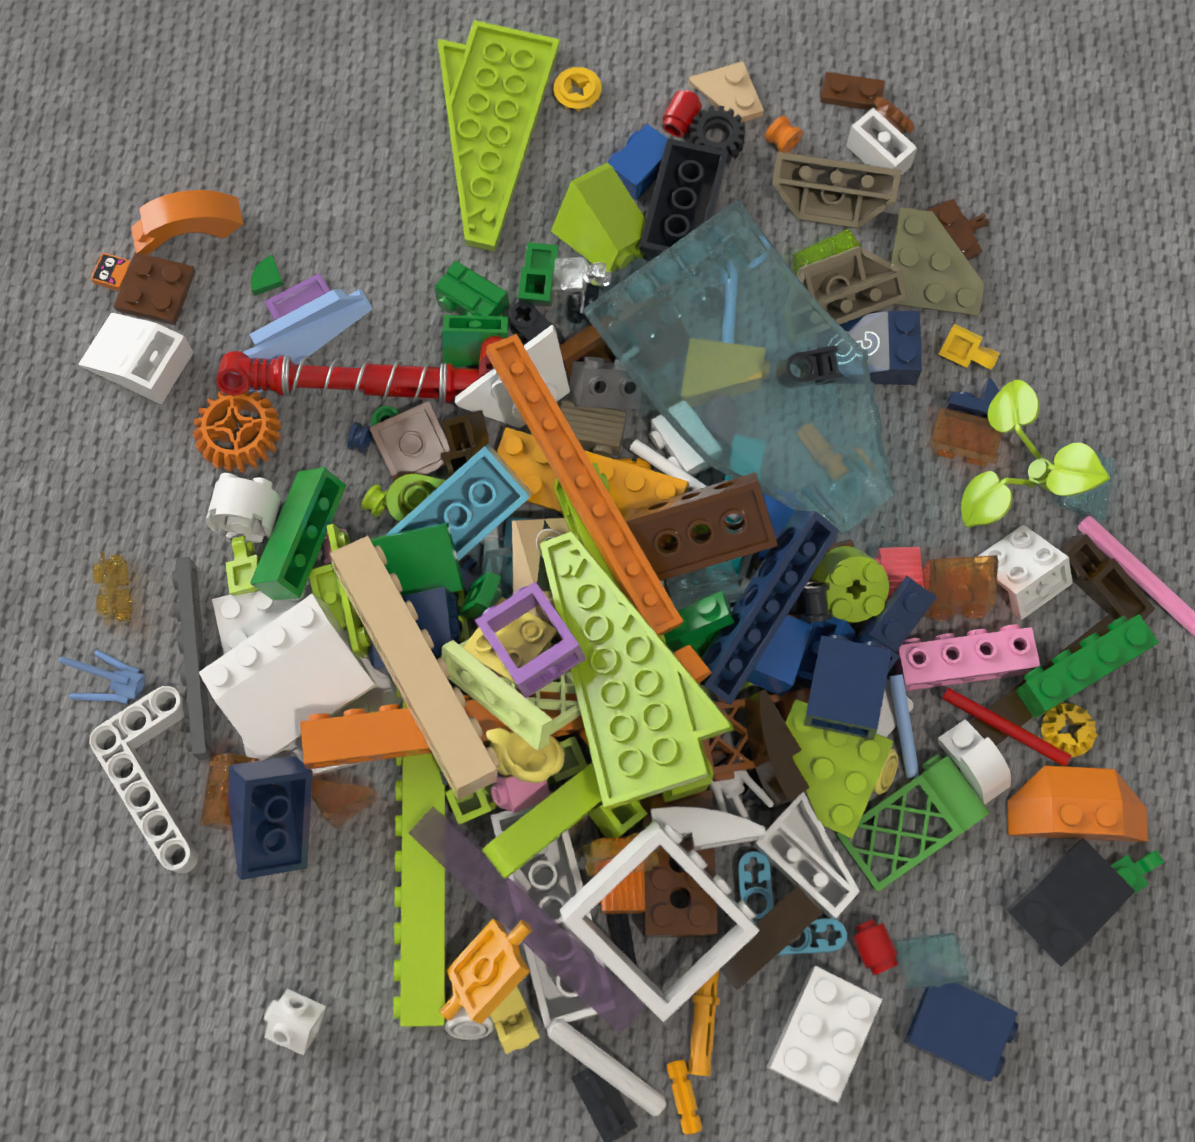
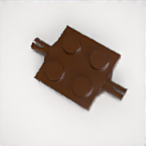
(959, 227)

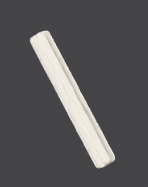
(606, 1067)

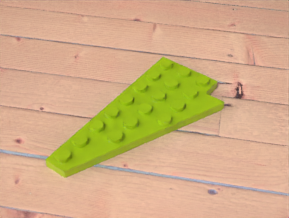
(492, 109)
(632, 691)

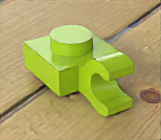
(242, 568)

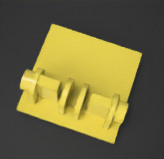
(522, 640)

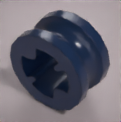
(359, 438)

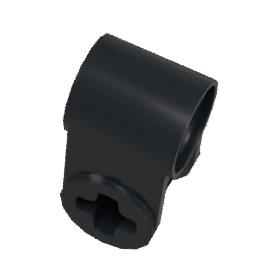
(528, 330)
(815, 368)
(812, 603)

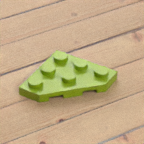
(838, 770)

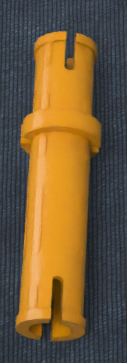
(703, 1027)

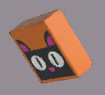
(110, 271)

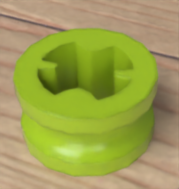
(375, 500)

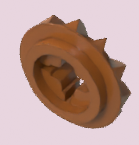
(893, 115)

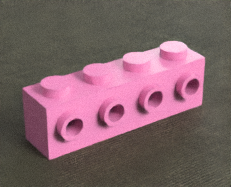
(967, 658)

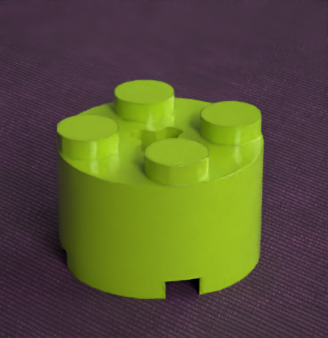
(856, 583)

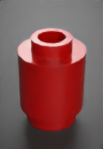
(680, 113)
(875, 947)

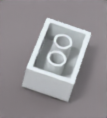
(824, 1034)

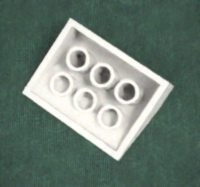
(285, 674)

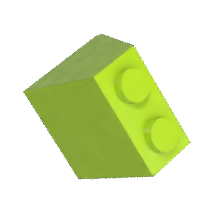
(601, 219)

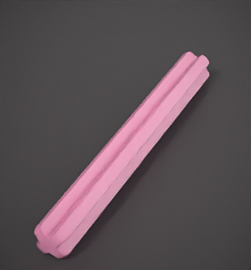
(1139, 573)

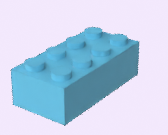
(471, 501)

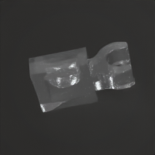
(575, 273)

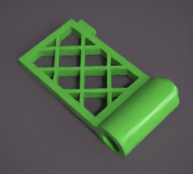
(949, 795)

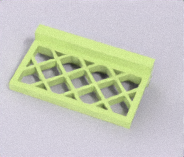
(506, 703)

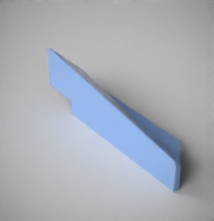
(308, 327)

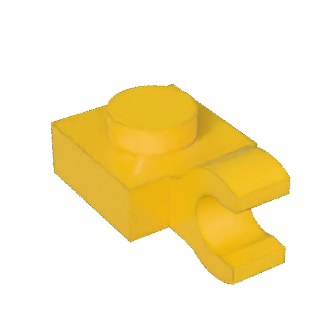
(963, 346)

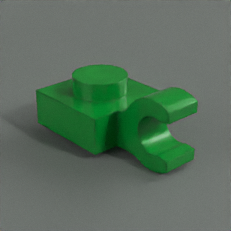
(1134, 872)

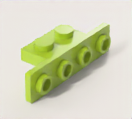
(329, 589)

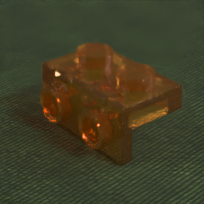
(966, 436)

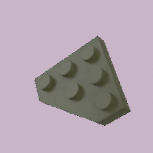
(933, 266)

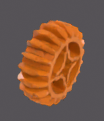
(211, 429)

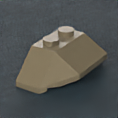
(834, 189)
(853, 283)

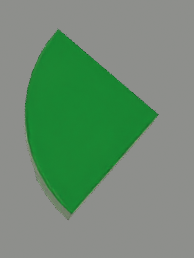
(265, 276)

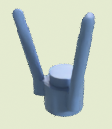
(126, 683)

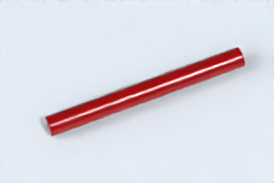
(1006, 726)

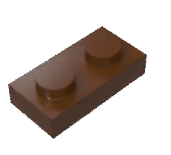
(851, 90)

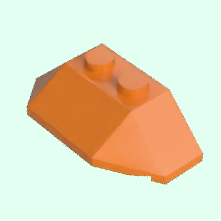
(1077, 806)

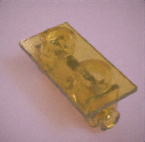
(112, 601)
(605, 850)

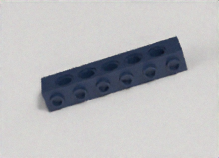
(766, 603)

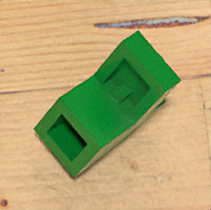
(538, 274)

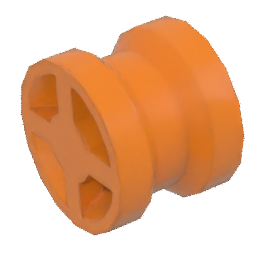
(783, 134)

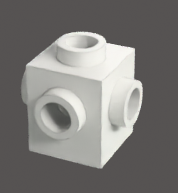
(294, 1021)

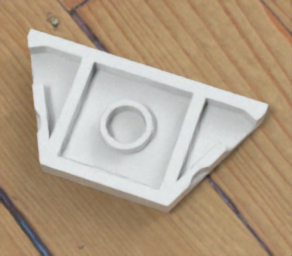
(492, 396)

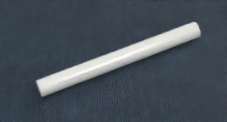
(668, 467)

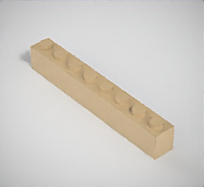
(414, 669)

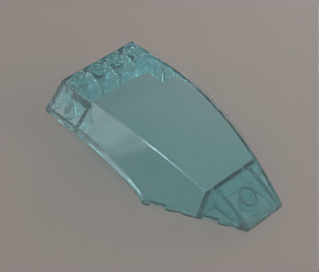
(705, 346)

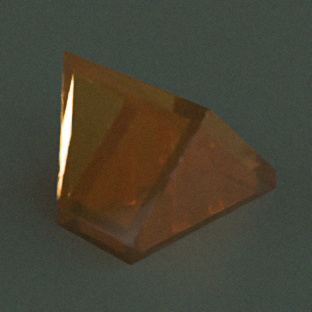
(341, 801)

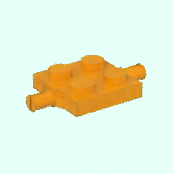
(487, 971)

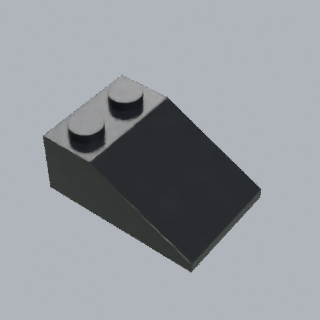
(1071, 902)

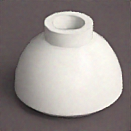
(464, 1028)

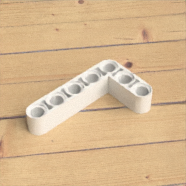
(140, 779)

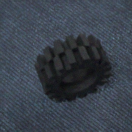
(719, 120)

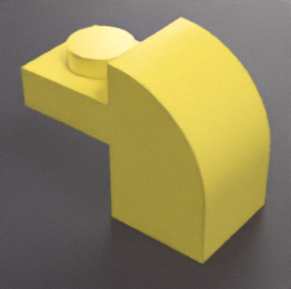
(514, 1022)

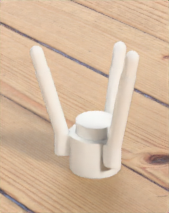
(733, 788)

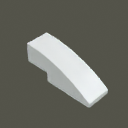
(708, 827)

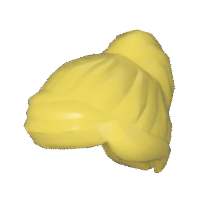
(523, 760)

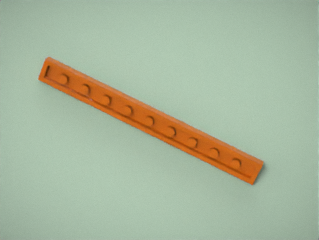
(582, 484)

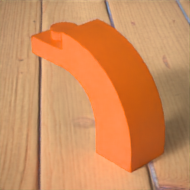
(185, 213)

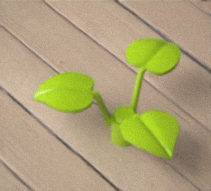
(1073, 472)

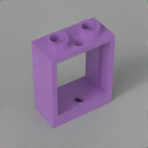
(549, 664)

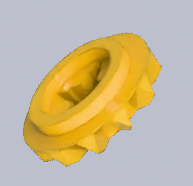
(581, 78)
(1054, 722)

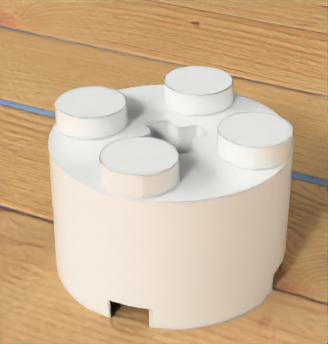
(243, 507)

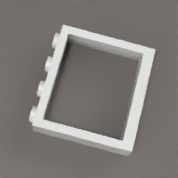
(575, 917)

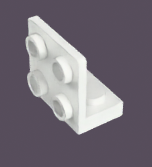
(1029, 570)

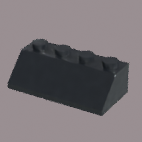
(683, 194)

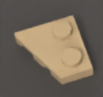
(729, 88)

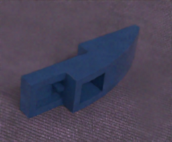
(898, 618)

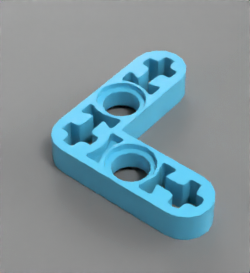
(820, 924)

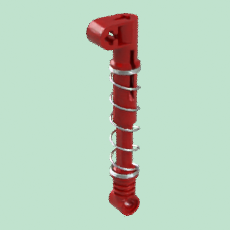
(374, 379)

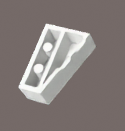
(806, 857)

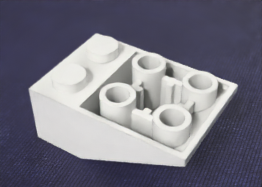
(138, 356)

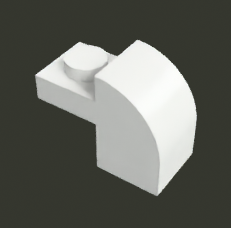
(978, 760)

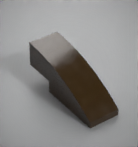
(465, 438)
(1104, 580)
(773, 749)
(776, 931)

